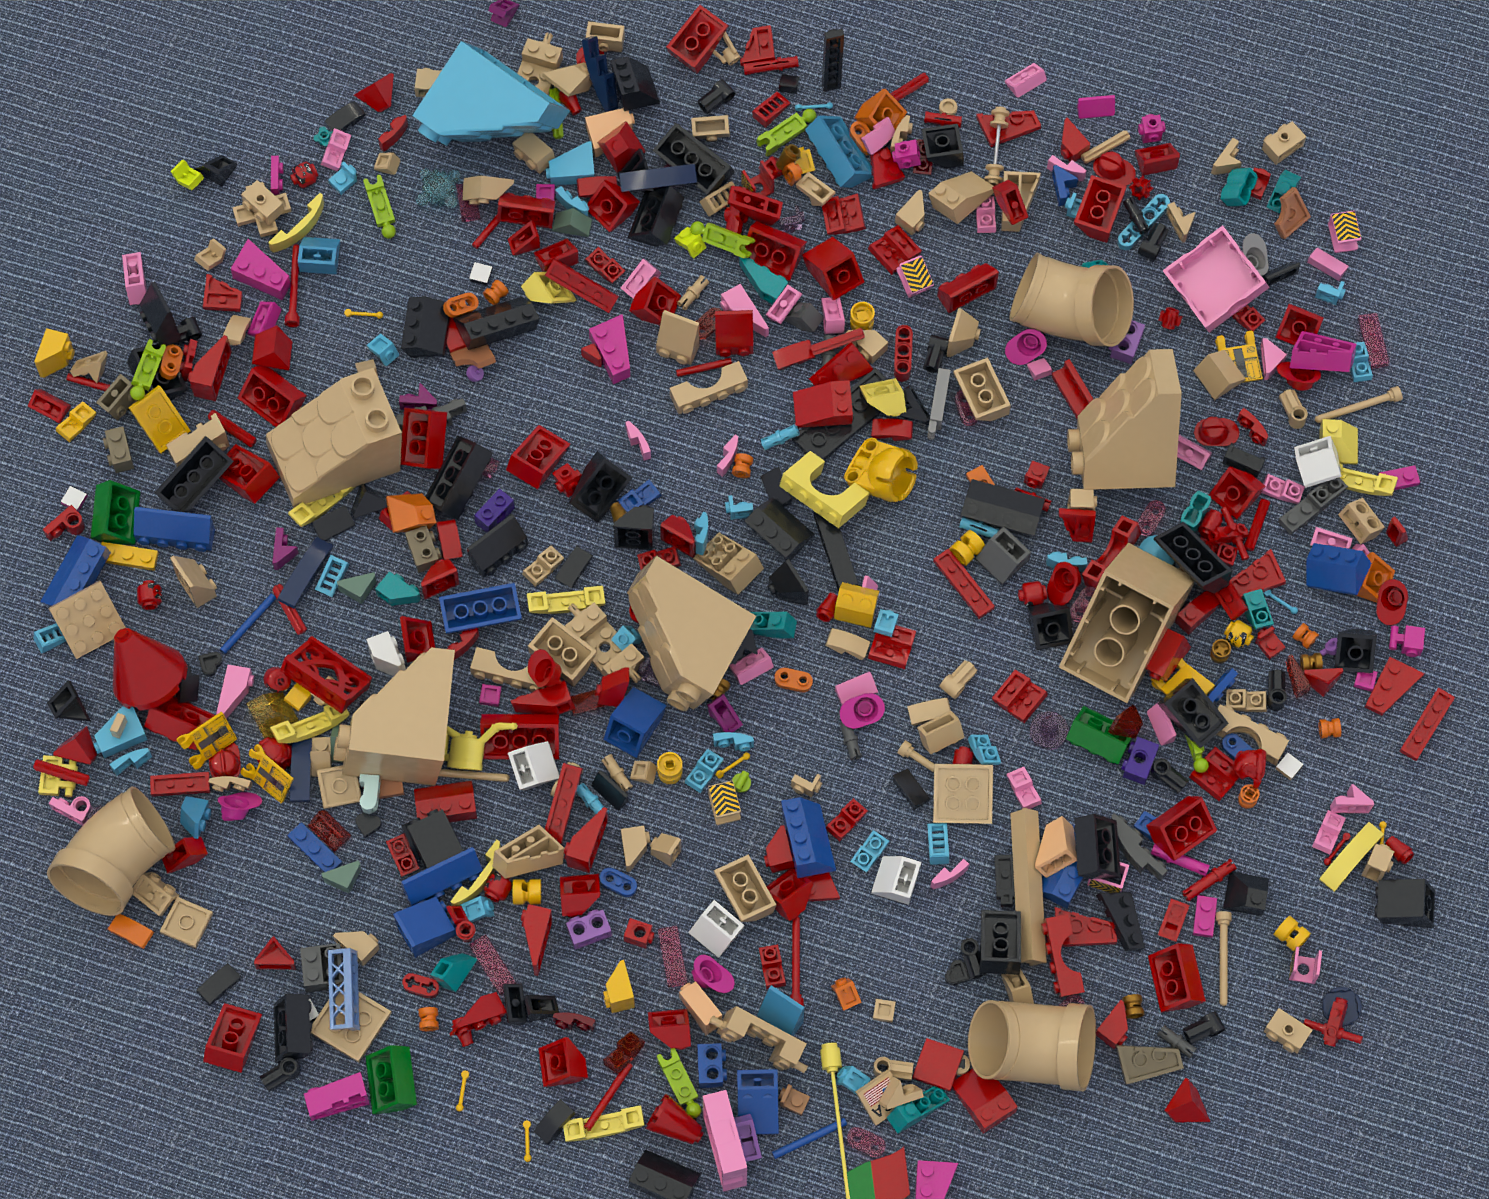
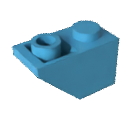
(194, 815)

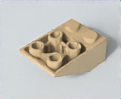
(729, 563)

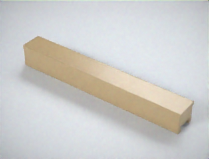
(1028, 884)

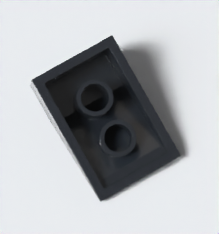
(599, 487)
(1193, 712)
(1000, 942)

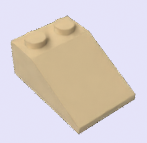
(960, 195)
(678, 338)
(194, 580)

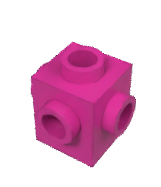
(1151, 128)
(907, 154)

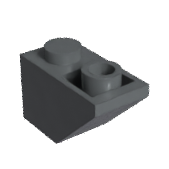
(804, 317)

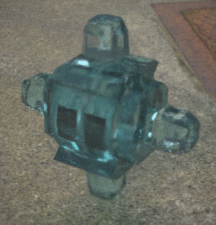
(438, 187)

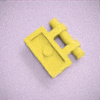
(50, 784)

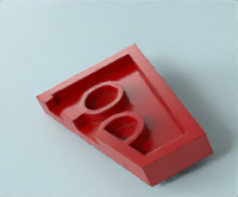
(844, 366)
(1262, 574)
(1391, 685)

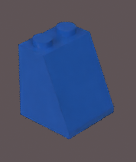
(634, 722)
(425, 925)

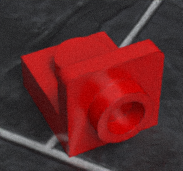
(1261, 184)
(1036, 475)
(1269, 642)

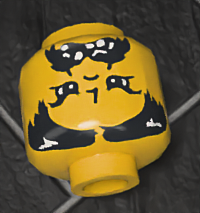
(1239, 634)

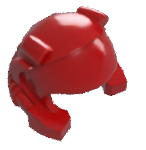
(278, 752)
(1250, 764)

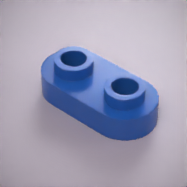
(1232, 750)
(618, 883)

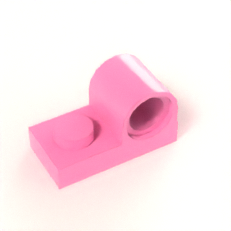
(640, 277)
(833, 316)
(71, 812)

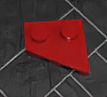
(884, 169)
(1079, 523)

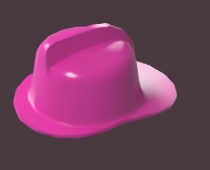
(1025, 346)
(862, 710)
(237, 805)
(712, 975)

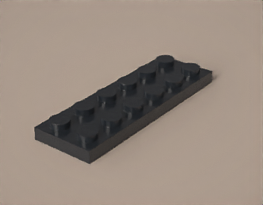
(827, 439)

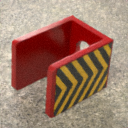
(765, 179)

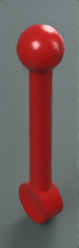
(1346, 837)

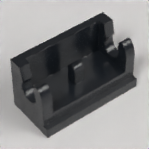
(1243, 461)

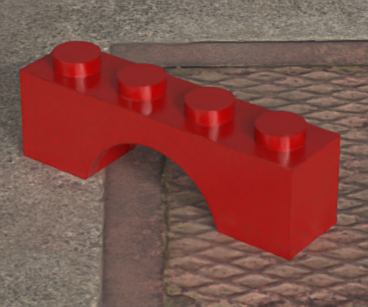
(1124, 532)
(1057, 930)

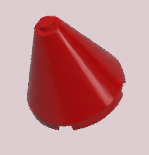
(145, 670)

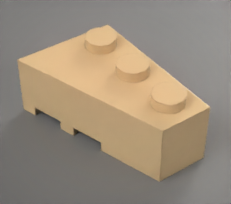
(1027, 184)
(184, 444)
(528, 853)

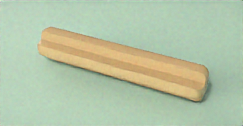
(1105, 146)

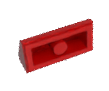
(48, 405)

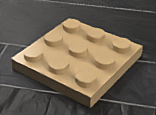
(87, 619)
(963, 793)
(351, 1043)

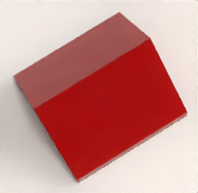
(1157, 158)
(562, 251)
(1296, 321)
(272, 349)
(416, 637)

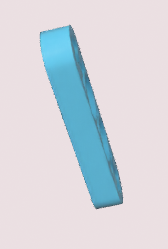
(1149, 208)

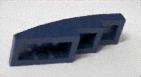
(601, 79)
(658, 177)
(305, 572)
(301, 771)

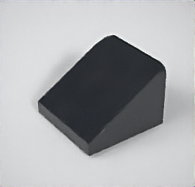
(789, 84)

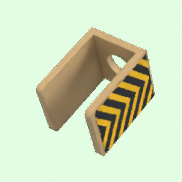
(724, 802)

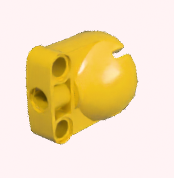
(882, 470)

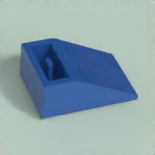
(759, 1097)

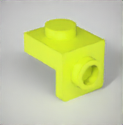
(186, 176)
(691, 242)

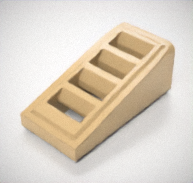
(710, 204)

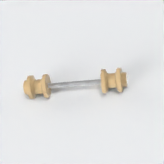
(999, 122)

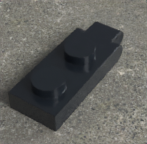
(1004, 879)

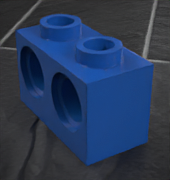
(706, 1065)

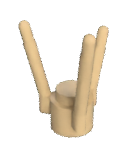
(730, 54)

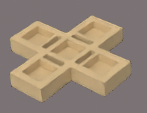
(245, 217)

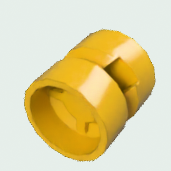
(862, 316)
(969, 546)
(669, 768)
(527, 891)
(1287, 928)

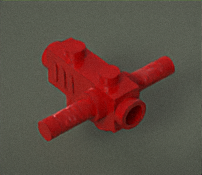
(1231, 533)
(1333, 1029)

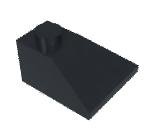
(943, 145)
(788, 585)
(1050, 625)
(1356, 650)
(1246, 893)

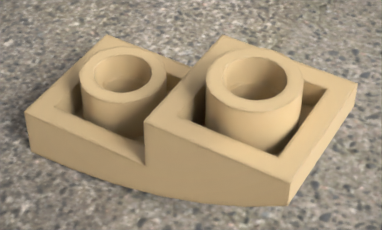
(901, 132)
(237, 329)
(543, 566)
(847, 642)
(1246, 701)
(928, 710)
(224, 783)

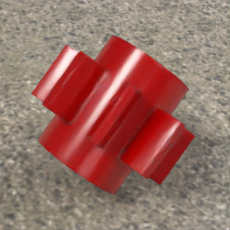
(1137, 191)
(1170, 318)

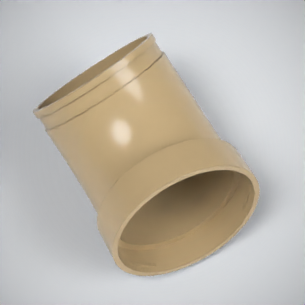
(1074, 301)
(111, 854)
(1034, 1043)

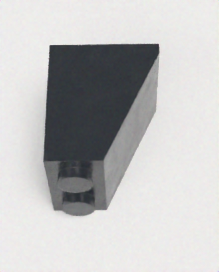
(434, 838)
(1405, 902)

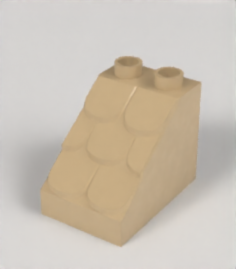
(1131, 429)
(337, 440)
(1126, 621)
(686, 631)
(402, 726)

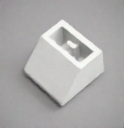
(1318, 461)
(385, 653)
(533, 765)
(896, 878)
(716, 929)

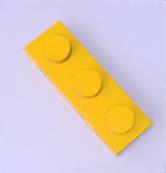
(131, 556)

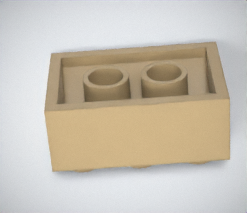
(983, 390)
(565, 649)
(745, 889)

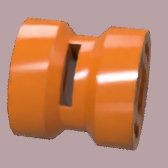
(495, 292)
(742, 465)
(1308, 639)
(1329, 728)
(1248, 801)
(428, 1019)

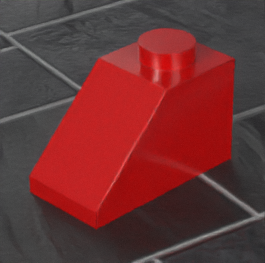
(1073, 142)
(1010, 201)
(613, 688)
(779, 852)
(186, 853)
(1114, 1027)

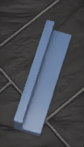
(350, 986)

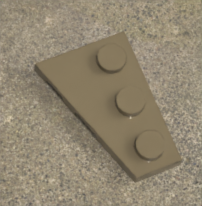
(1147, 1062)

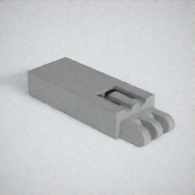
(938, 402)

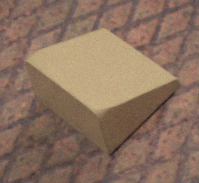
(387, 163)
(643, 772)

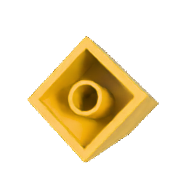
(53, 352)
(856, 604)
(618, 990)

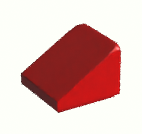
(771, 164)
(591, 354)
(457, 914)

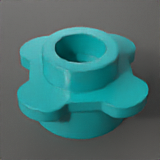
(319, 137)

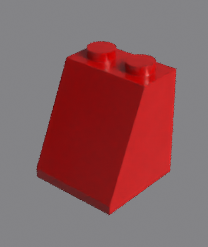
(833, 267)

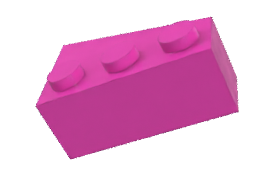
(260, 272)
(612, 346)
(1322, 353)
(336, 1097)
(933, 1179)

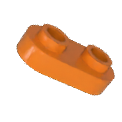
(863, 128)
(792, 173)
(459, 305)
(171, 360)
(793, 682)

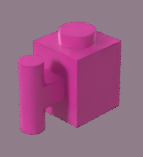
(1411, 640)

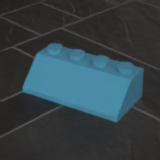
(839, 151)

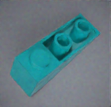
(763, 280)
(774, 624)
(910, 1113)

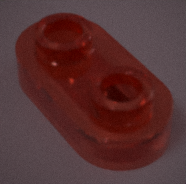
(706, 323)

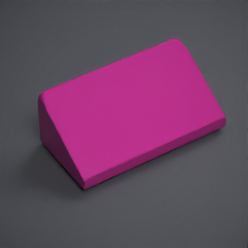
(1096, 106)
(264, 318)

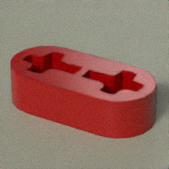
(422, 981)

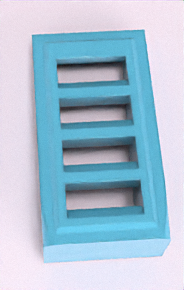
(332, 559)
(50, 643)
(938, 855)

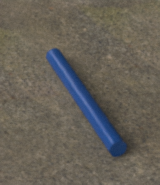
(248, 623)
(807, 1139)

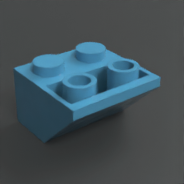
(318, 255)

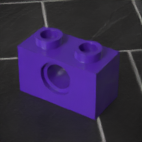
(494, 511)
(1139, 771)

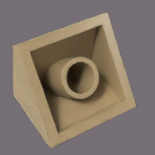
(1218, 374)

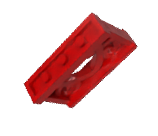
(326, 689)

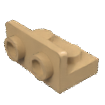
(154, 892)

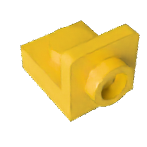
(805, 161)

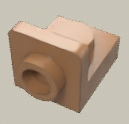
(793, 1100)

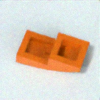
(130, 930)

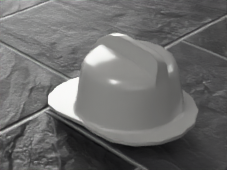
(1256, 252)

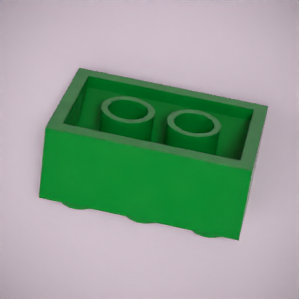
(114, 513)
(1091, 732)
(391, 1079)

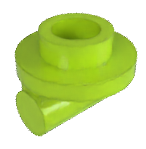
(742, 782)

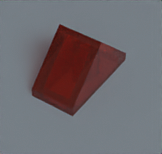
(1127, 723)

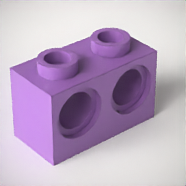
(1130, 341)
(590, 933)
(748, 1137)

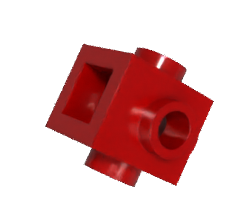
(566, 479)

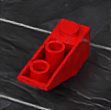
(545, 701)
(484, 1011)

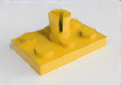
(159, 418)

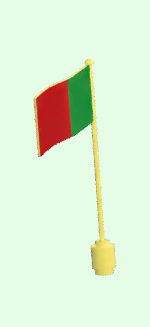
(874, 1179)

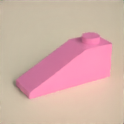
(134, 277)
(737, 299)
(235, 688)

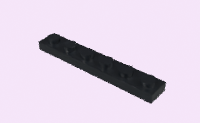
(832, 59)

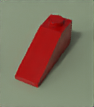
(755, 205)
(1197, 611)

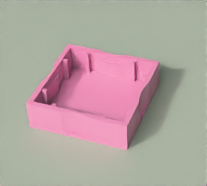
(1216, 279)
(724, 1140)

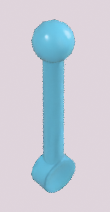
(829, 105)
(1294, 610)

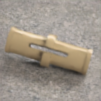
(693, 292)
(616, 773)

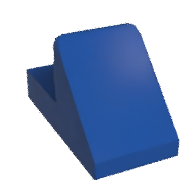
(1062, 182)

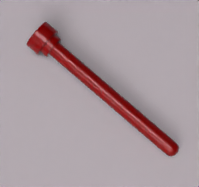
(292, 318)
(796, 962)

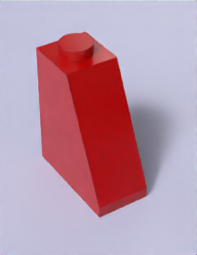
(1167, 655)

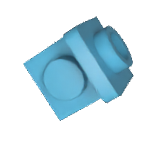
(343, 178)
(1329, 293)
(383, 349)
(738, 511)
(886, 622)
(626, 636)
(478, 908)
(851, 1078)

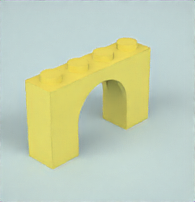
(834, 508)

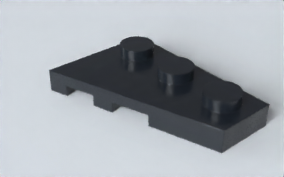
(1122, 912)

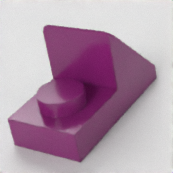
(503, 11)
(423, 399)
(282, 552)
(724, 714)

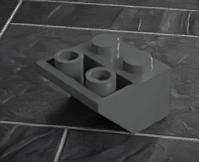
(1003, 555)
(315, 967)

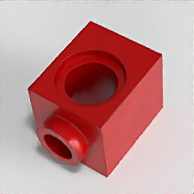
(634, 926)

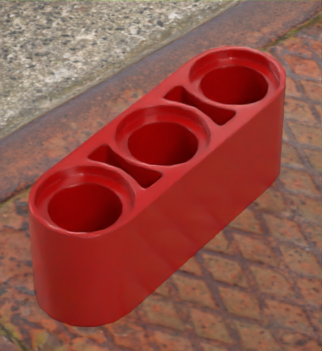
(905, 345)

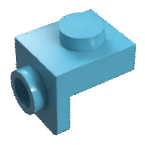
(1072, 205)

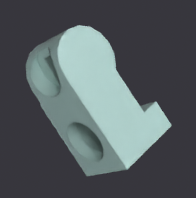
(371, 792)

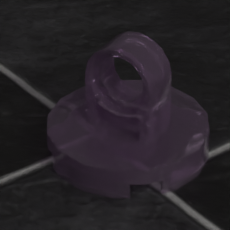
(1048, 730)

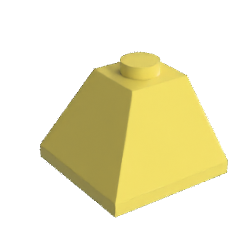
(542, 289)
(885, 396)
(1344, 438)

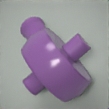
(474, 374)
(1330, 647)

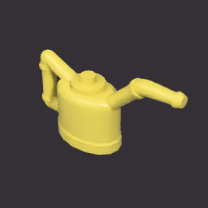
(467, 750)

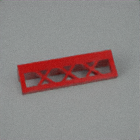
(1072, 387)

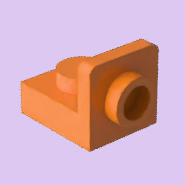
(846, 993)

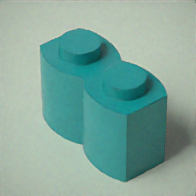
(1239, 187)
(1196, 511)

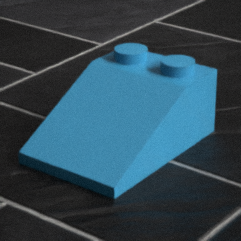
(781, 1011)

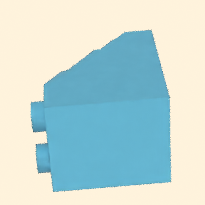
(484, 100)

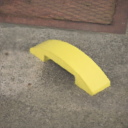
(282, 240)
(1367, 483)
(307, 513)
(559, 602)
(308, 727)
(1351, 856)
(465, 895)
(606, 1125)

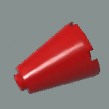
(674, 1122)

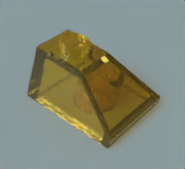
(269, 711)

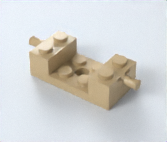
(540, 58)
(594, 629)
(740, 1022)

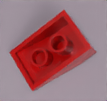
(697, 39)
(734, 332)
(210, 370)
(823, 405)
(537, 456)
(249, 474)
(585, 843)
(537, 926)
(232, 1038)
(984, 1100)

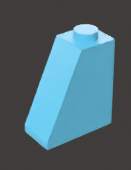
(571, 165)
(131, 736)

